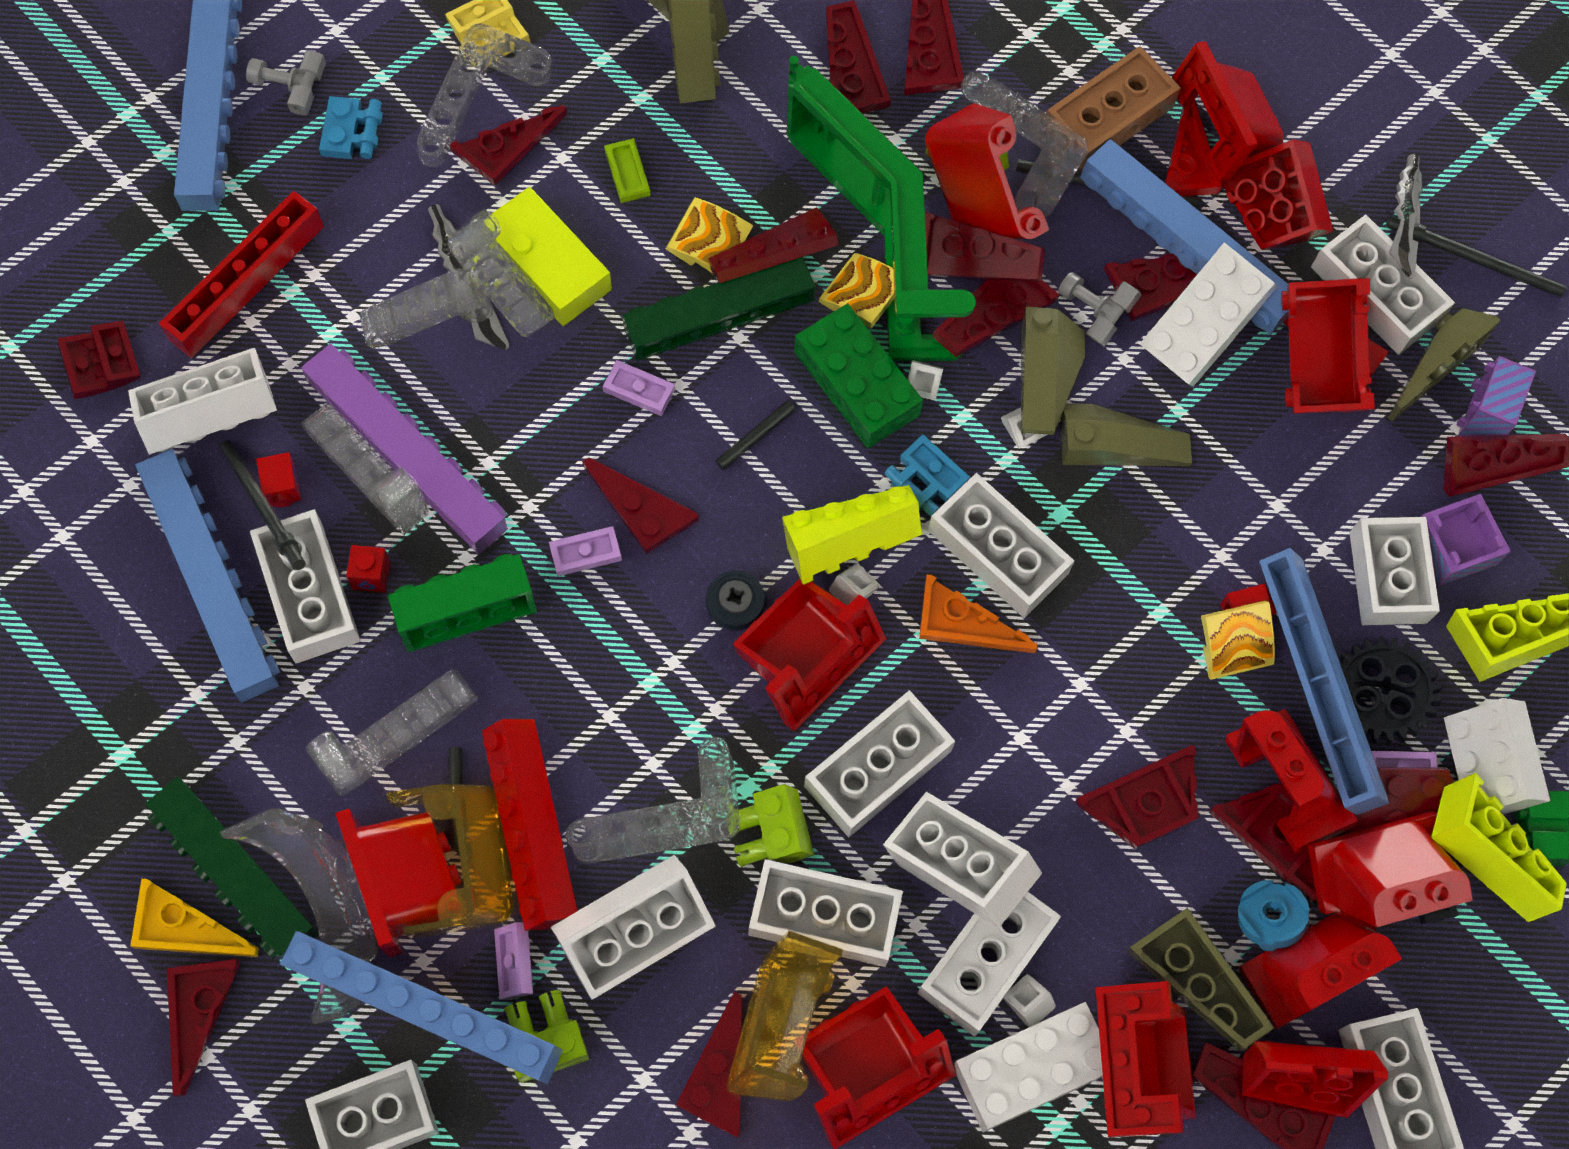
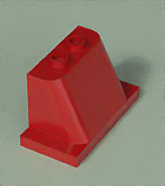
(1234, 106)
(808, 647)
(1317, 802)
(399, 872)
(1387, 872)
(1317, 967)
(1144, 1060)
(872, 1065)

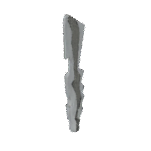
(1409, 188)
(486, 331)

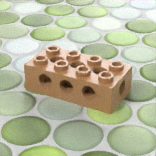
(1118, 102)

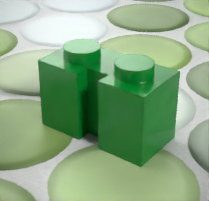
(1548, 827)

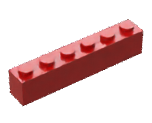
(241, 274)
(529, 823)

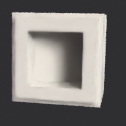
(925, 379)
(1012, 423)
(852, 583)
(1029, 1000)

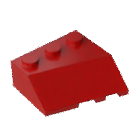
(1280, 196)
(1312, 1076)

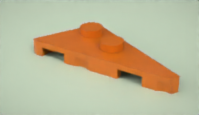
(956, 620)

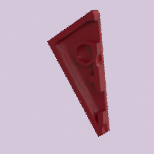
(502, 148)
(644, 511)
(194, 1006)
(706, 1089)

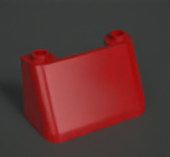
(971, 174)
(1328, 346)

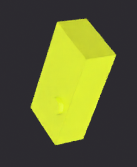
(551, 256)

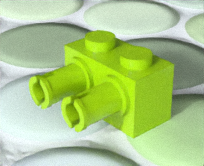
(782, 827)
(560, 1030)

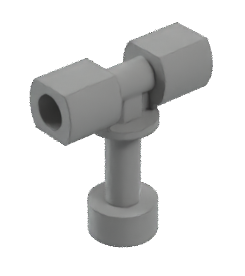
(298, 80)
(1106, 309)

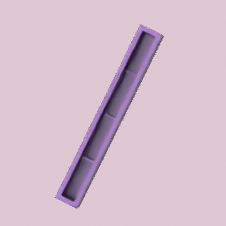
(401, 444)

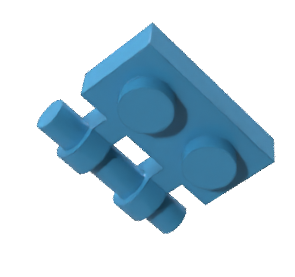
(341, 126)
(933, 468)

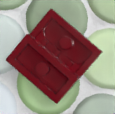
(98, 359)

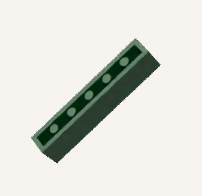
(717, 308)
(228, 866)

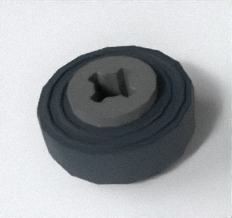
(738, 612)

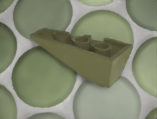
(1451, 345)
(1049, 367)
(1116, 439)

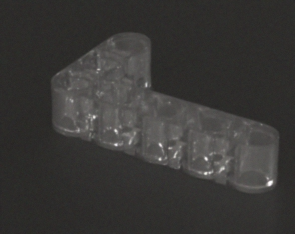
(468, 82)
(1053, 143)
(391, 492)
(392, 735)
(666, 818)

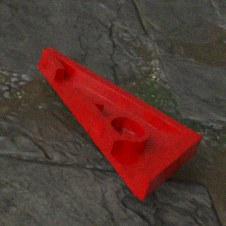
(1189, 167)

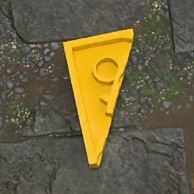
(172, 925)

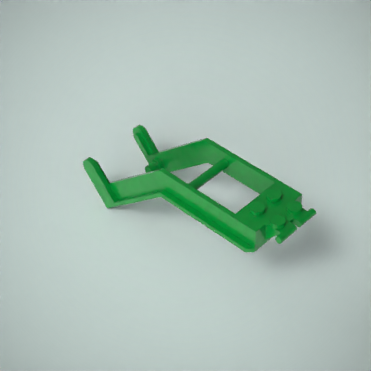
(887, 192)

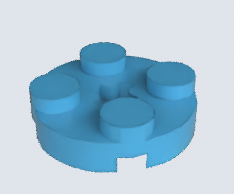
(1268, 932)

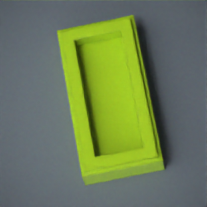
(627, 170)

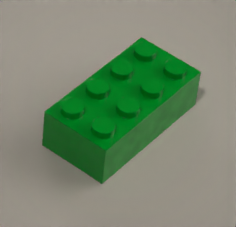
(858, 375)
(462, 602)

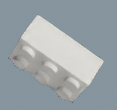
(1394, 571)
(1502, 750)
(374, 1111)

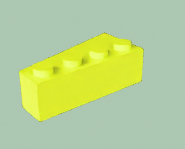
(850, 529)
(1510, 634)
(1495, 851)

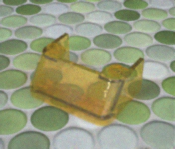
(483, 857)
(780, 1018)

